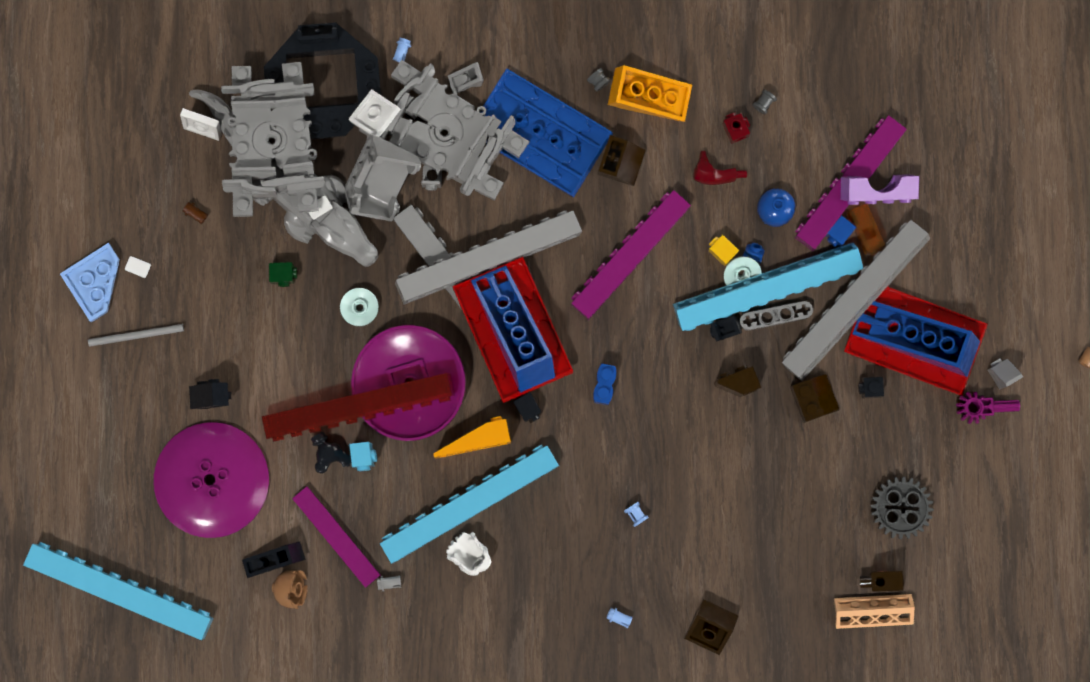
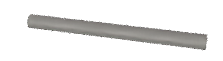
(135, 335)

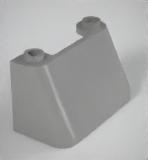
(378, 179)

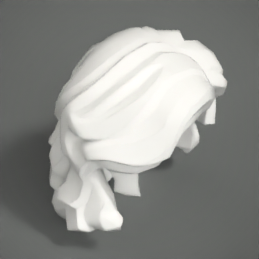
(469, 554)

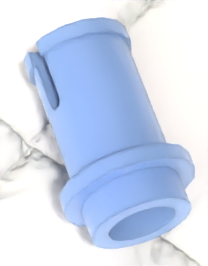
(401, 50)
(618, 617)

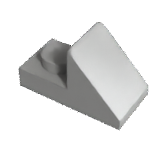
(466, 78)

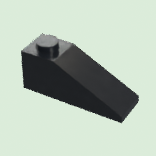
(273, 559)

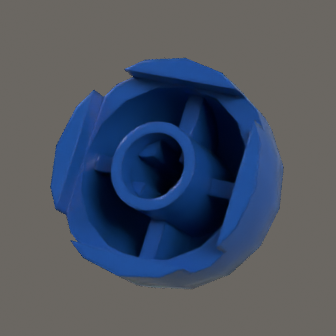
(776, 207)

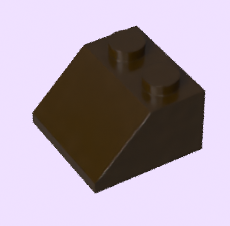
(814, 398)
(711, 627)

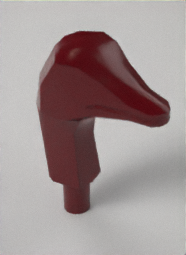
(706, 174)

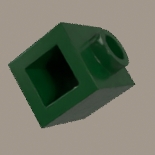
(282, 274)

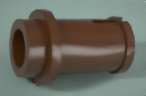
(195, 213)

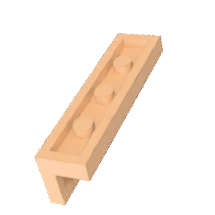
(874, 607)

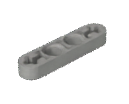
(775, 313)

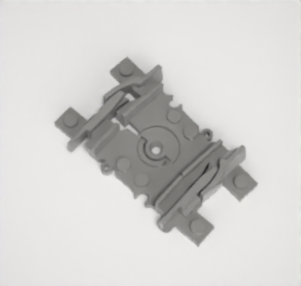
(253, 129)
(466, 129)

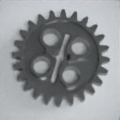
(901, 525)

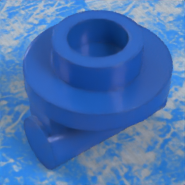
(754, 251)

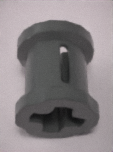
(764, 102)

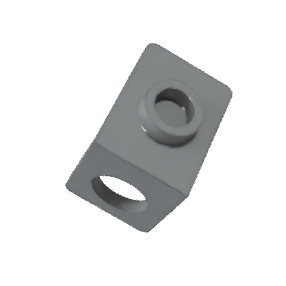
(428, 184)

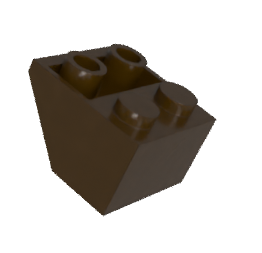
(621, 161)
(740, 383)

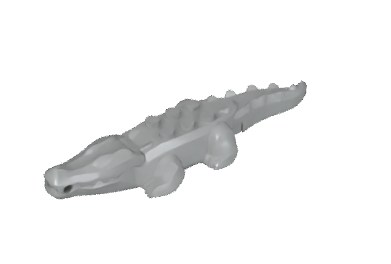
(335, 227)

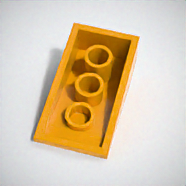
(649, 93)
(486, 436)

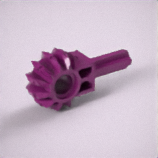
(984, 407)

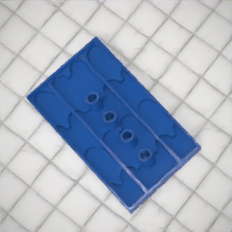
(560, 138)

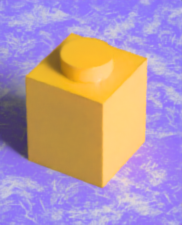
(722, 249)

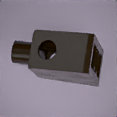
(893, 581)

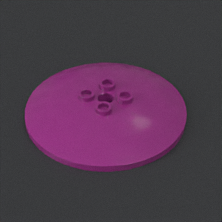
(406, 354)
(238, 487)

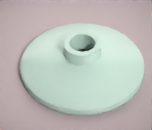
(749, 265)
(352, 300)

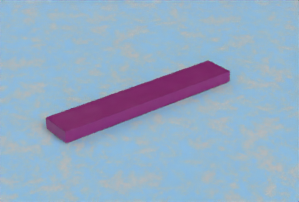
(336, 536)

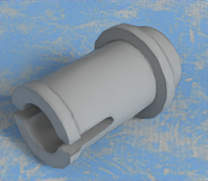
(388, 582)

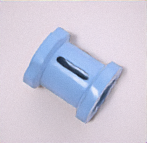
(636, 514)

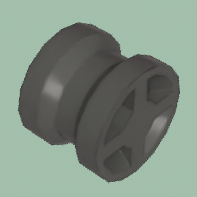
(599, 80)

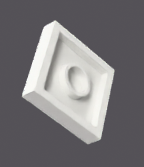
(374, 114)
(201, 124)

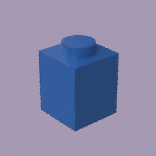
(840, 232)

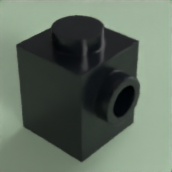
(871, 387)

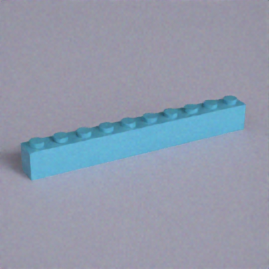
(768, 286)
(469, 504)
(120, 592)

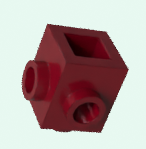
(736, 127)

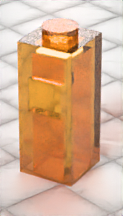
(866, 229)

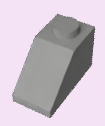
(1004, 373)

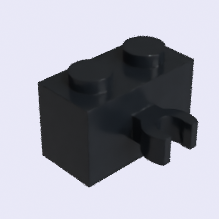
(209, 394)

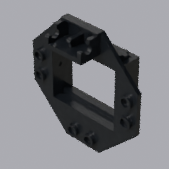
(322, 41)

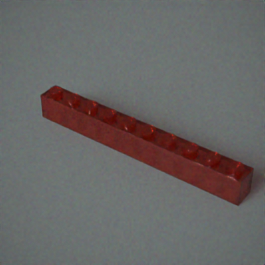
(358, 406)

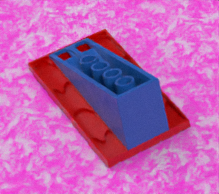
(512, 329)
(918, 340)

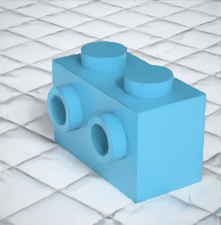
(363, 456)

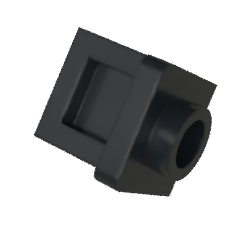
(725, 328)

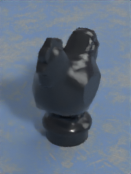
(328, 453)

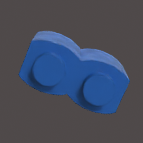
(605, 378)

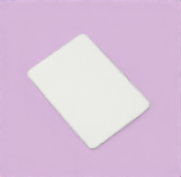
(323, 206)
(137, 267)

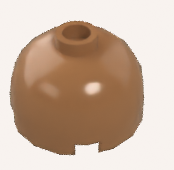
(290, 589)

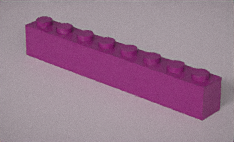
(864, 165)
(630, 255)

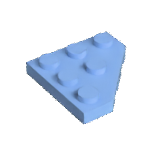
(93, 281)

